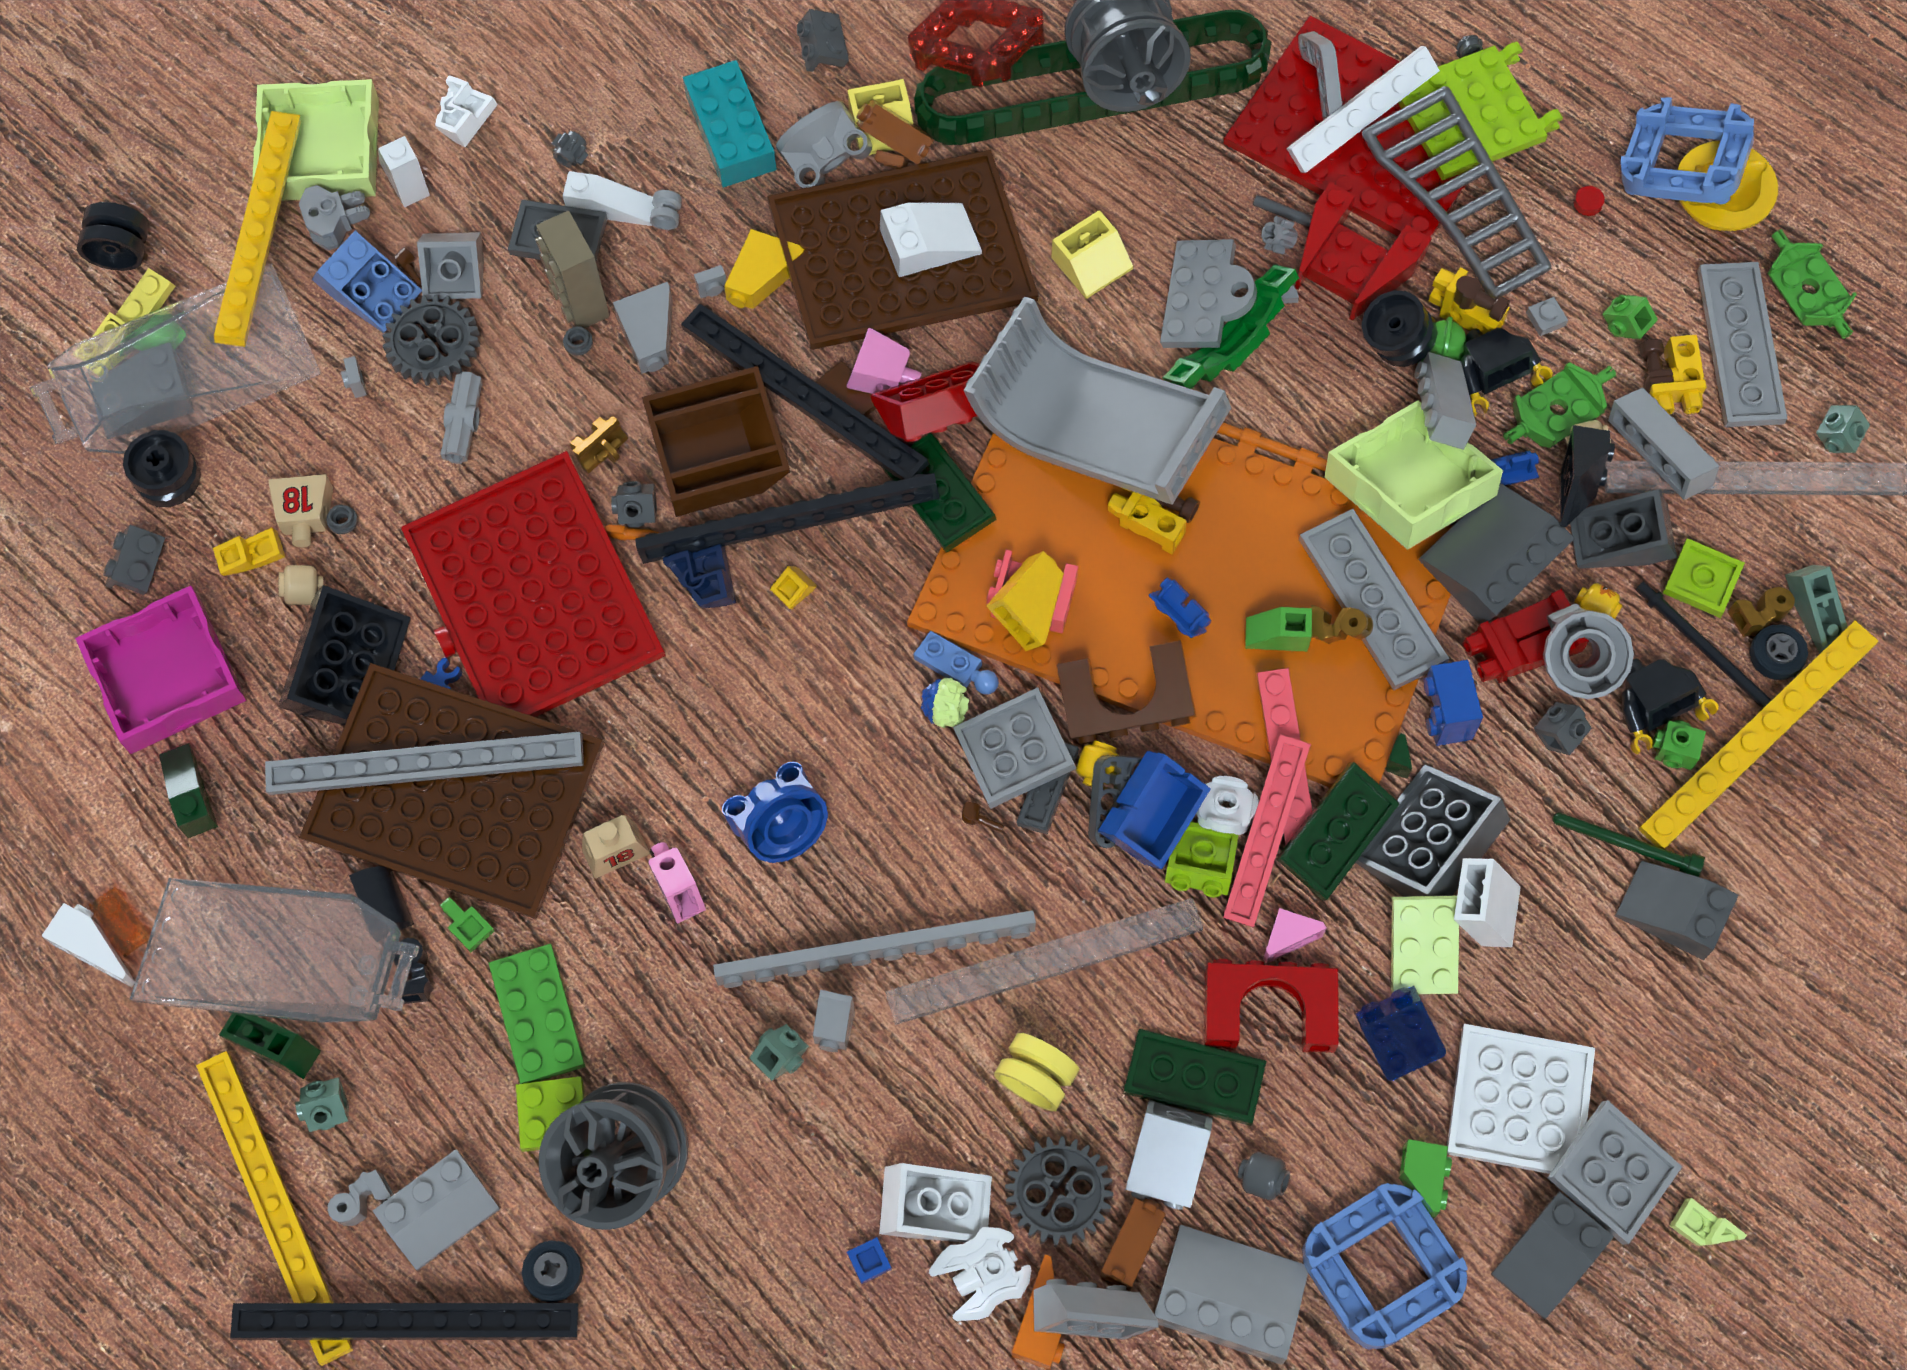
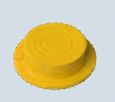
(1747, 205)

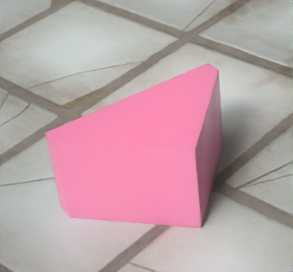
(1291, 933)

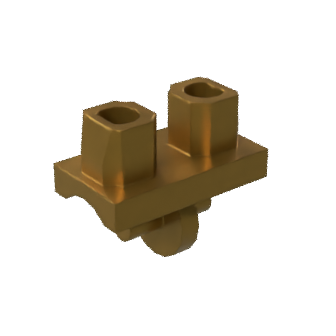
(600, 445)

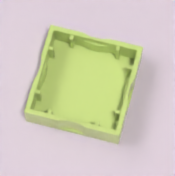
(334, 138)
(1409, 480)

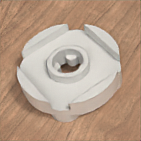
(1228, 820)

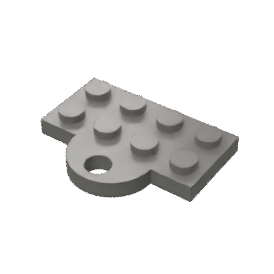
(1204, 293)

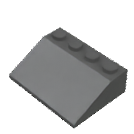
(1231, 1294)

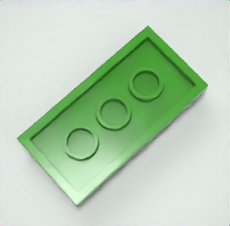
(536, 1014)

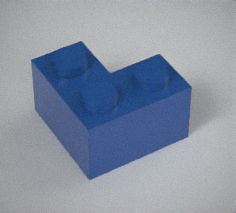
(1456, 706)

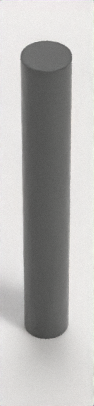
(1282, 210)

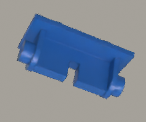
(1517, 467)
(1189, 619)

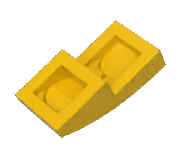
(250, 553)

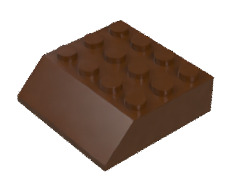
(716, 440)

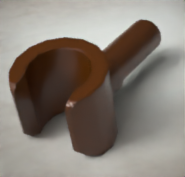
(404, 259)
(972, 816)

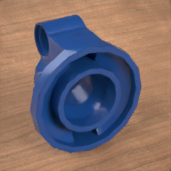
(778, 815)

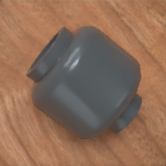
(1264, 1176)

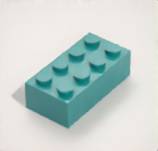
(729, 123)

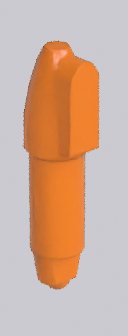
(624, 533)

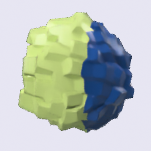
(945, 703)

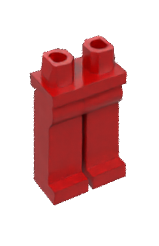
(1517, 641)

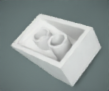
(927, 235)
(934, 1203)

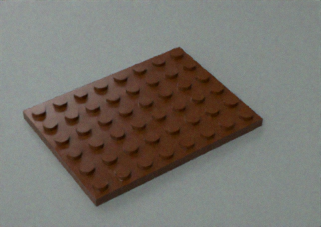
(846, 271)
(466, 834)

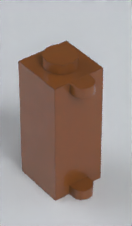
(894, 131)
(1133, 1243)

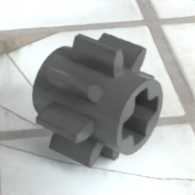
(569, 149)

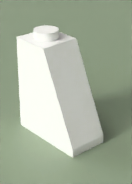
(403, 171)

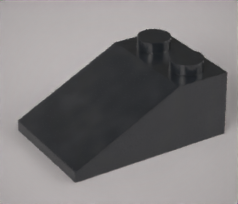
(1583, 470)

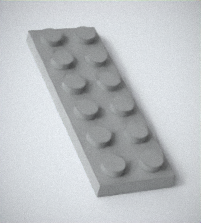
(1742, 344)
(1365, 581)

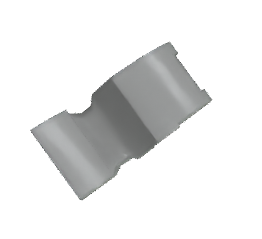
(352, 1207)

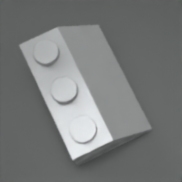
(436, 1209)
(1091, 1310)

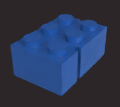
(1154, 809)

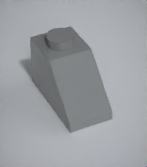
(833, 1021)

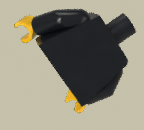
(1498, 360)
(1659, 695)

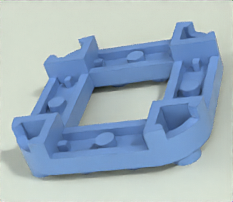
(1722, 178)
(1425, 1240)

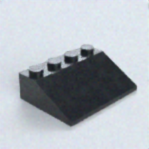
(336, 651)

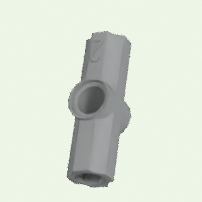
(461, 417)

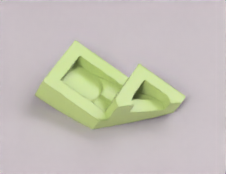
(1702, 1226)

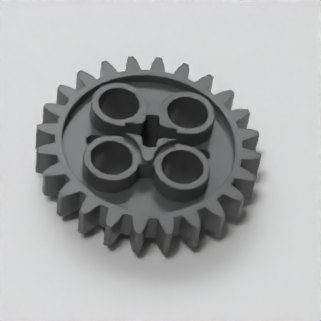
(410, 356)
(1084, 1207)

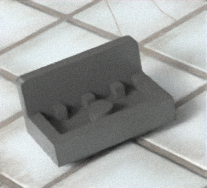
(822, 39)
(134, 559)

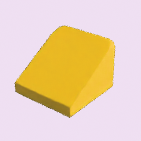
(792, 586)

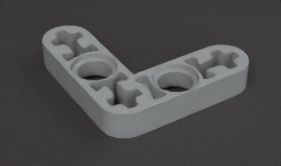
(1322, 54)

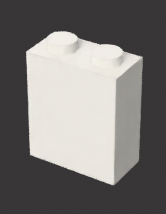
(1487, 902)

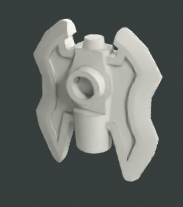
(987, 1271)

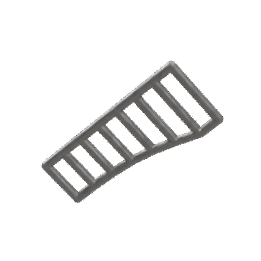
(1430, 198)

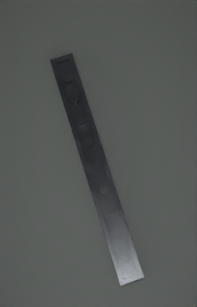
(805, 394)
(789, 518)
(404, 1321)

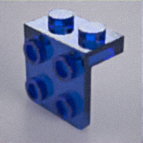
(1400, 1033)

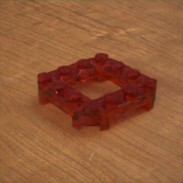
(930, 45)

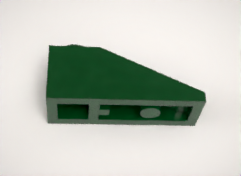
(187, 791)
(271, 1043)

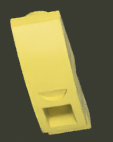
(144, 299)

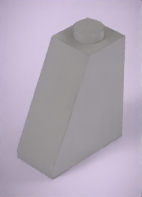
(647, 325)

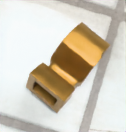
(1771, 607)
(1349, 622)

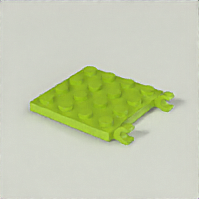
(1490, 103)

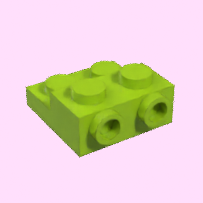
(1202, 861)

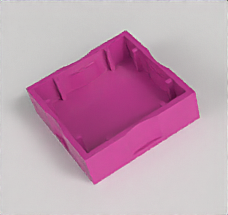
(160, 670)

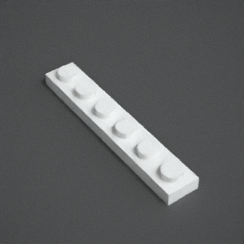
(1363, 109)

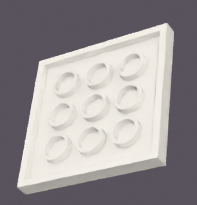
(1518, 1098)

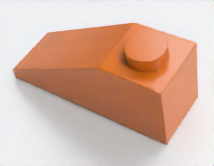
(1033, 1346)

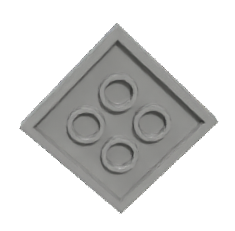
(1014, 748)
(1615, 1172)

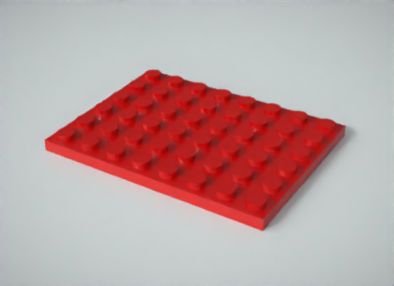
(1290, 107)
(533, 590)

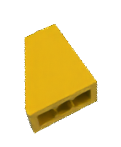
(758, 270)
(1029, 600)

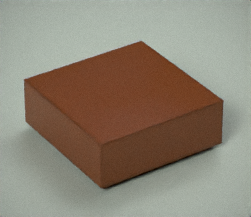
(891, 160)

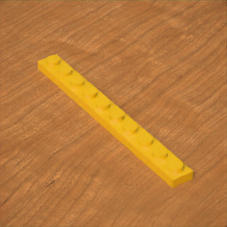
(257, 229)
(1758, 735)
(268, 1193)

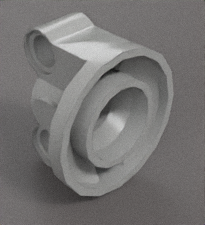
(821, 142)
(1610, 655)

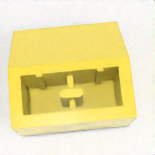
(889, 94)
(1091, 254)

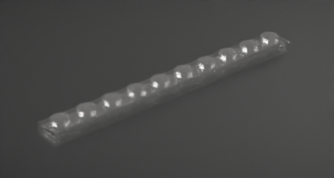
(1771, 478)
(1043, 961)

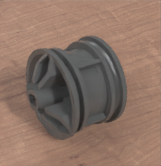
(1127, 51)
(584, 1153)

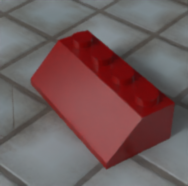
(927, 403)

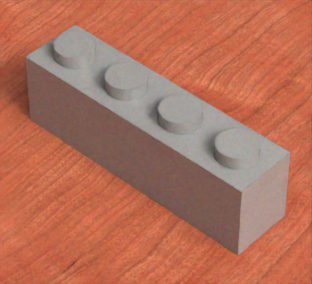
(1445, 400)
(1663, 443)

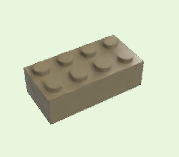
(571, 270)

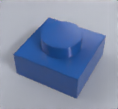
(869, 1260)

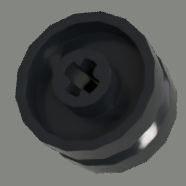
(113, 236)
(1399, 328)
(161, 468)

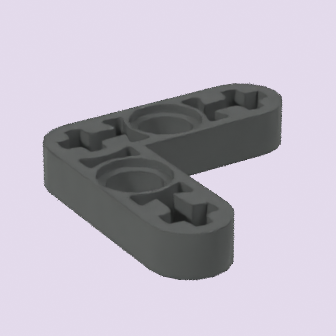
(1120, 777)

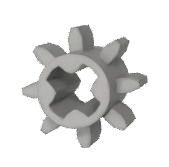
(1279, 235)

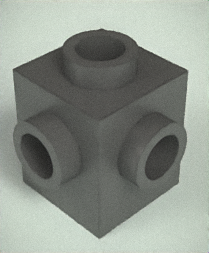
(635, 504)
(1563, 728)

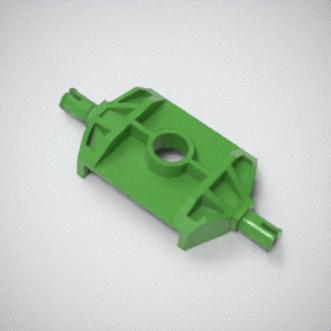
(1572, 389)

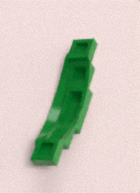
(1239, 336)

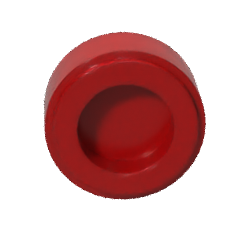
(1589, 200)
(445, 641)

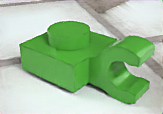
(468, 926)

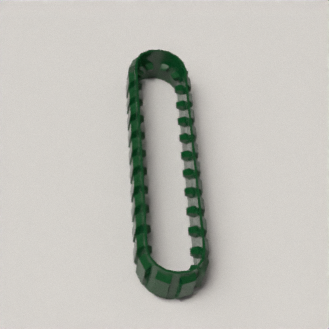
(1078, 107)

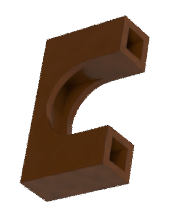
(1170, 701)

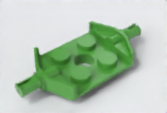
(1803, 265)

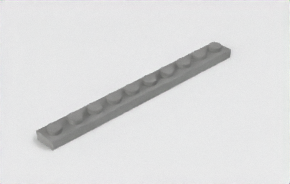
(424, 763)
(862, 951)

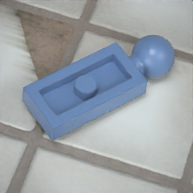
(955, 663)

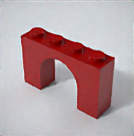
(1311, 987)

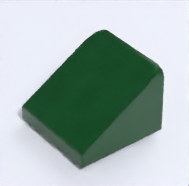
(1399, 760)

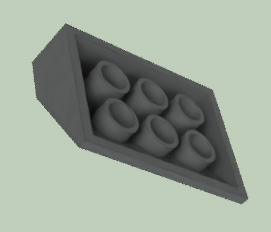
(1495, 552)
(1432, 832)

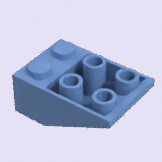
(366, 282)

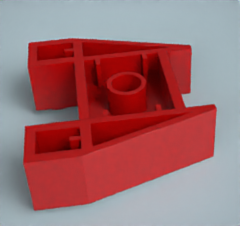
(1351, 263)

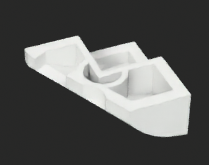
(463, 111)

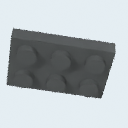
(531, 213)

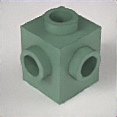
(1843, 428)
(779, 1052)
(323, 1104)

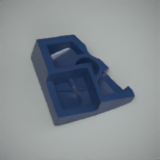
(704, 575)

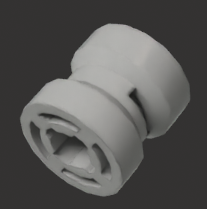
(665, 213)

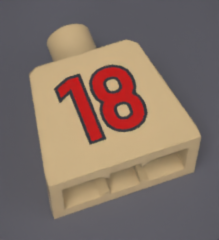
(301, 506)
(613, 845)

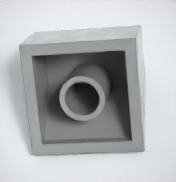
(451, 265)

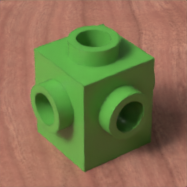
(1629, 316)
(1678, 745)

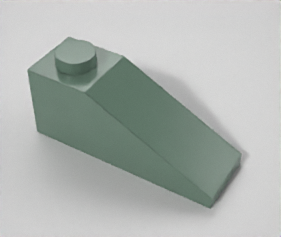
(1817, 603)

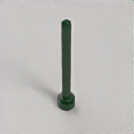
(1687, 864)

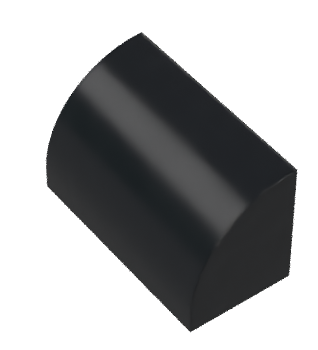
(380, 891)

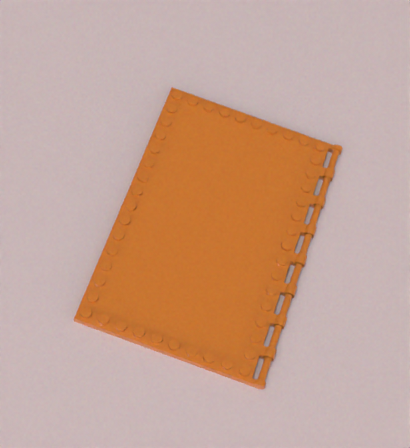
(1234, 560)

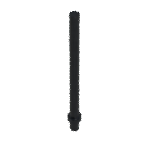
(1656, 600)

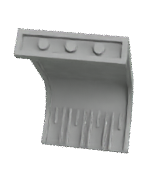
(1091, 412)

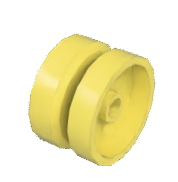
(1036, 1072)

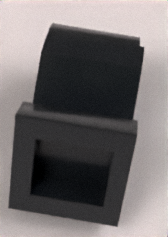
(420, 986)

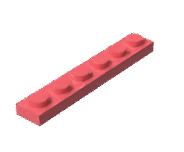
(1282, 720)
(1266, 831)

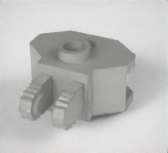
(331, 215)

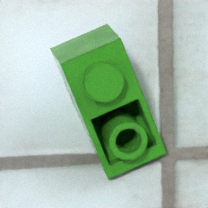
(1280, 629)
(1424, 1170)

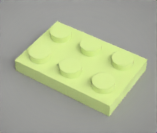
(1425, 944)

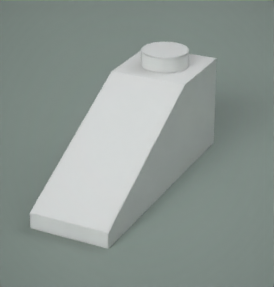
(607, 196)
(83, 938)

